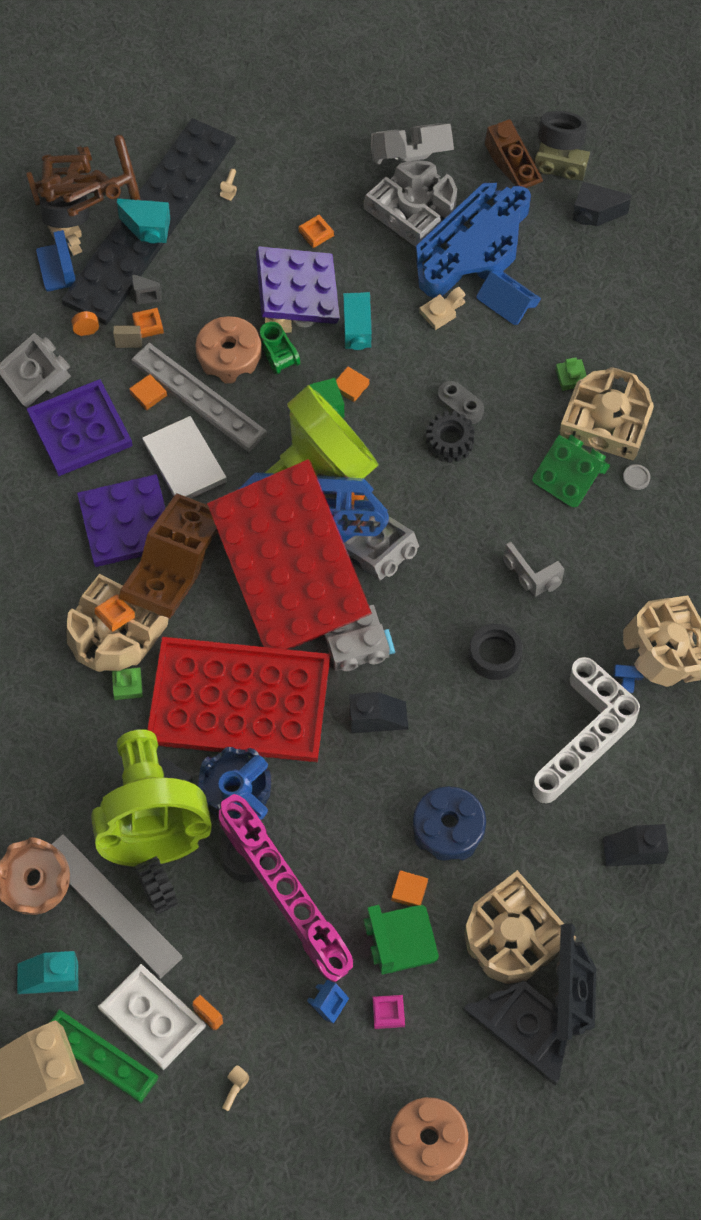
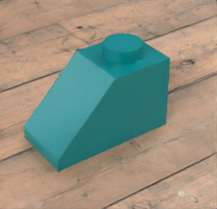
(145, 219)
(357, 320)
(48, 973)

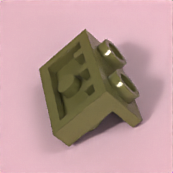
(563, 163)

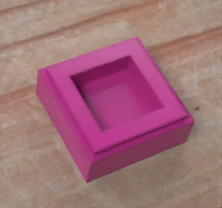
(388, 1011)

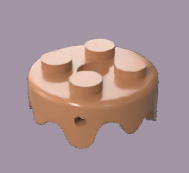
(223, 362)
(19, 862)
(425, 1160)

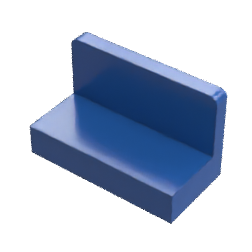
(56, 264)
(506, 296)

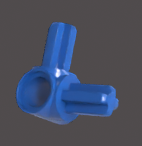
(243, 779)

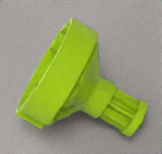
(324, 439)
(149, 812)

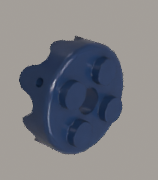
(226, 761)
(447, 842)

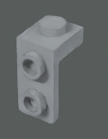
(546, 579)

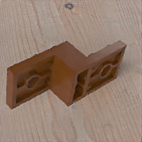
(171, 557)

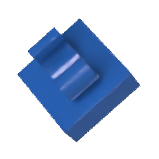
(628, 675)
(329, 1001)

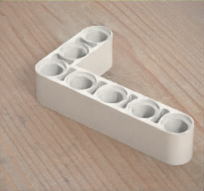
(591, 735)

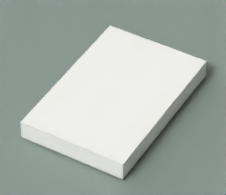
(184, 459)
(152, 1016)

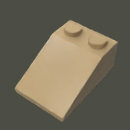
(36, 1069)

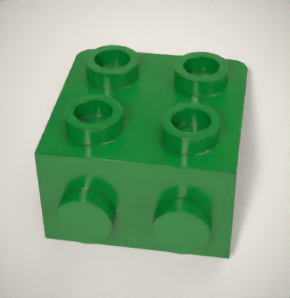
(569, 470)
(400, 938)

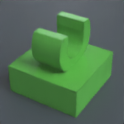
(570, 373)
(127, 684)

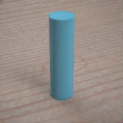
(389, 640)

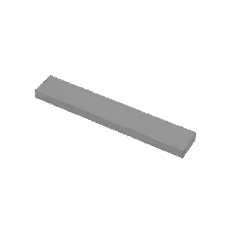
(199, 397)
(118, 911)

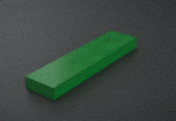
(107, 1059)

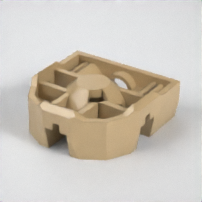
(598, 410)
(664, 625)
(114, 649)
(510, 900)

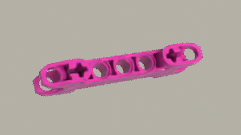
(315, 925)

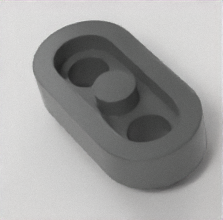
(460, 401)

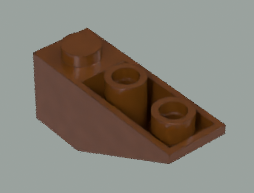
(511, 154)

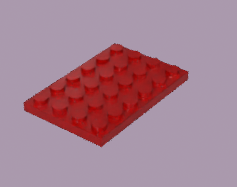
(289, 558)
(239, 698)

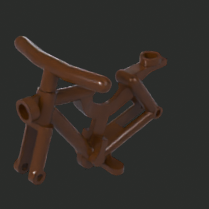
(96, 182)

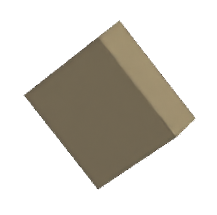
(127, 336)

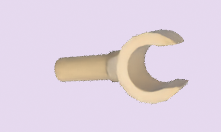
(228, 190)
(240, 1079)

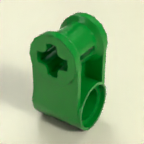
(280, 351)

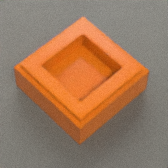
(316, 231)
(149, 322)
(352, 384)
(148, 392)
(114, 613)
(409, 889)
(207, 1013)

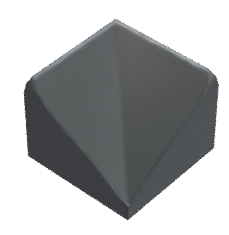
(146, 290)

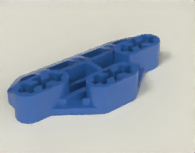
(474, 248)
(342, 504)

